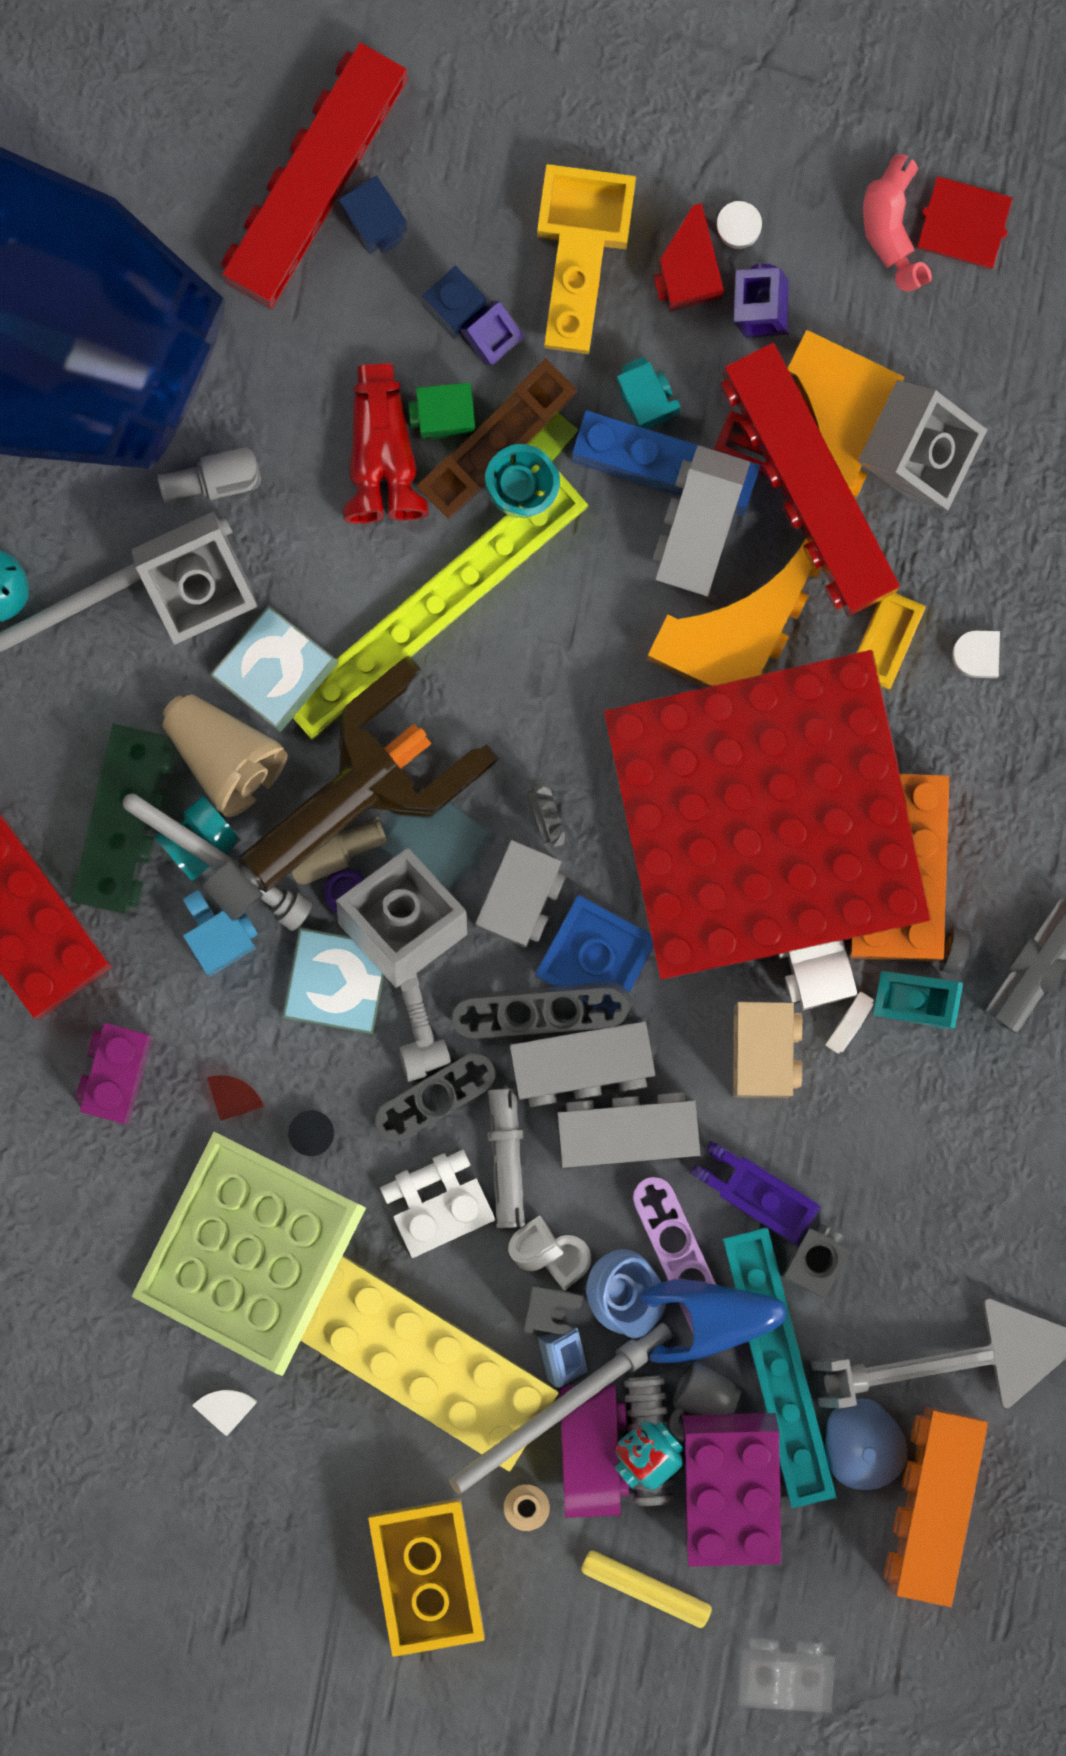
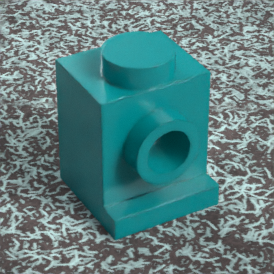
(646, 394)

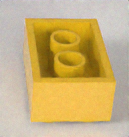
(426, 1577)

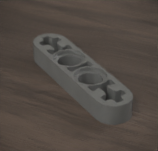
(540, 1004)

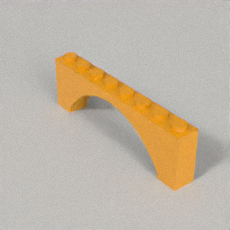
(736, 641)

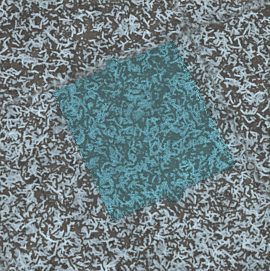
(439, 842)

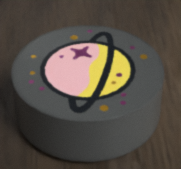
(955, 950)

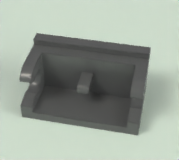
(542, 1309)

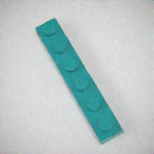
(782, 1374)

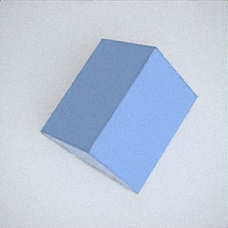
(562, 1357)

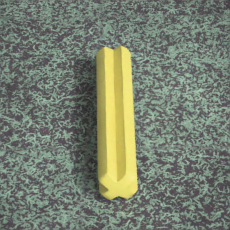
(646, 1589)

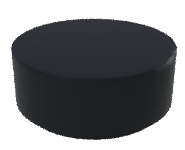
(311, 1133)

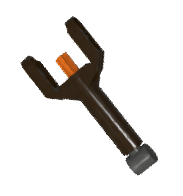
(366, 779)

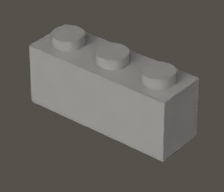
(700, 519)
(583, 1063)
(628, 1131)

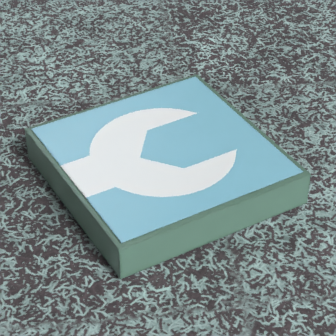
(274, 668)
(333, 983)

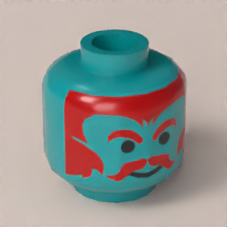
(648, 1455)

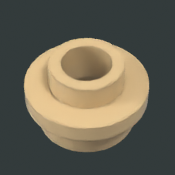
(534, 1494)

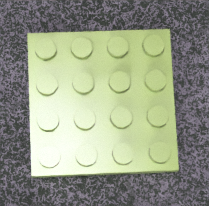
(248, 1253)

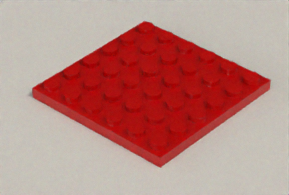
(767, 815)

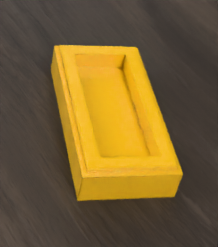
(891, 634)

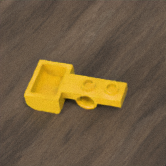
(585, 215)

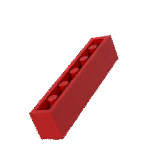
(314, 175)
(809, 480)

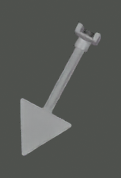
(1019, 1348)

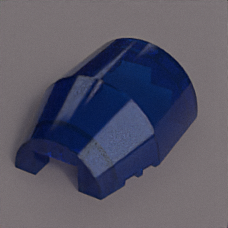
(94, 325)

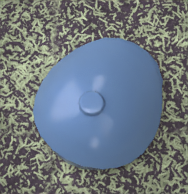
(616, 1290)
(864, 1446)

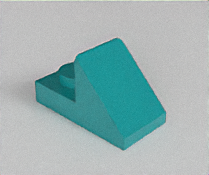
(918, 1000)

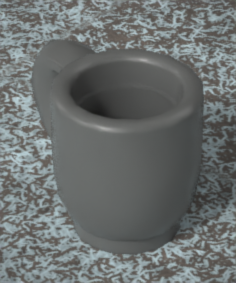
(702, 1393)

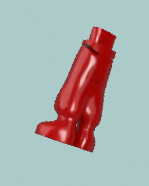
(381, 451)

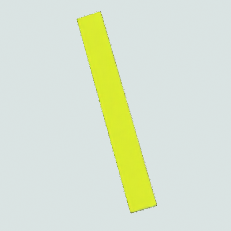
(436, 606)

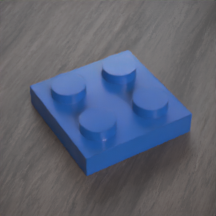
(595, 949)

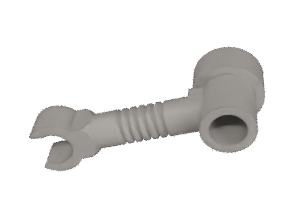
(424, 1053)

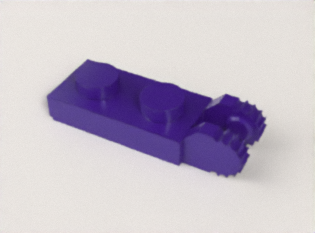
(760, 1195)

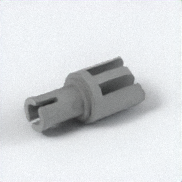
(214, 476)

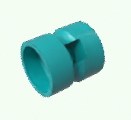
(209, 825)

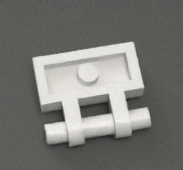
(442, 1217)

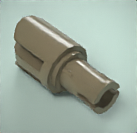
(337, 852)

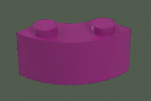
(589, 1456)

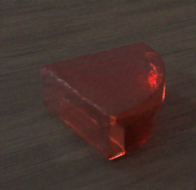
(233, 1096)

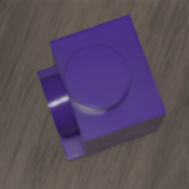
(751, 288)

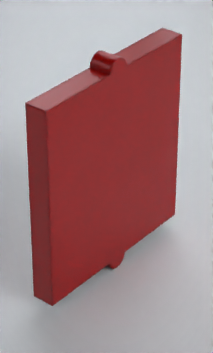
(964, 222)

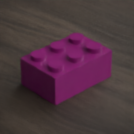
(732, 1489)

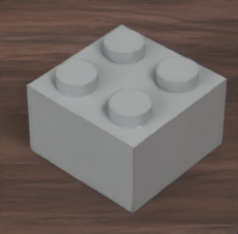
(922, 445)
(194, 578)
(402, 917)

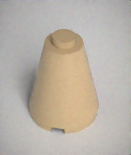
(222, 752)

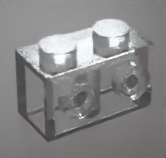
(785, 1677)

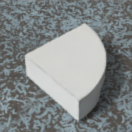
(850, 1023)
(225, 1408)

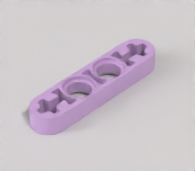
(690, 1255)

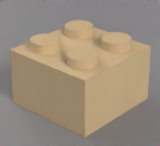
(764, 1050)

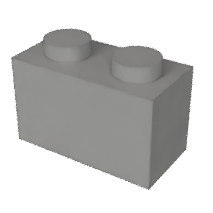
(520, 894)

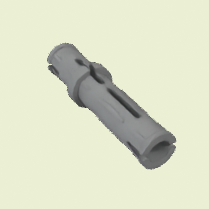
(506, 1157)

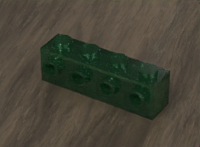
(115, 837)

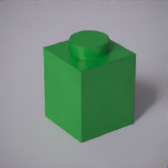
(443, 411)

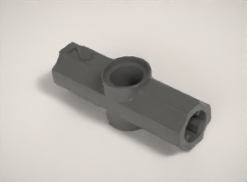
(1031, 972)

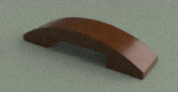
(516, 421)

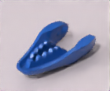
(718, 1316)

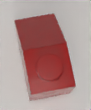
(689, 266)

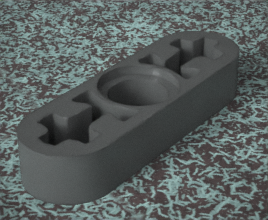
(411, 1125)

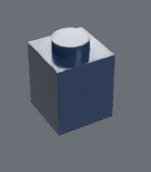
(374, 216)
(453, 301)

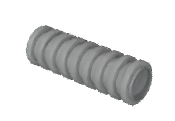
(646, 1405)

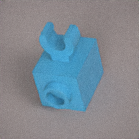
(217, 938)

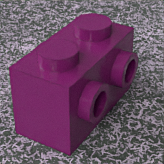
(115, 1073)

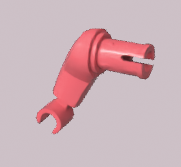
(883, 225)

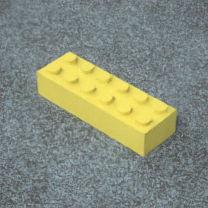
(424, 1360)

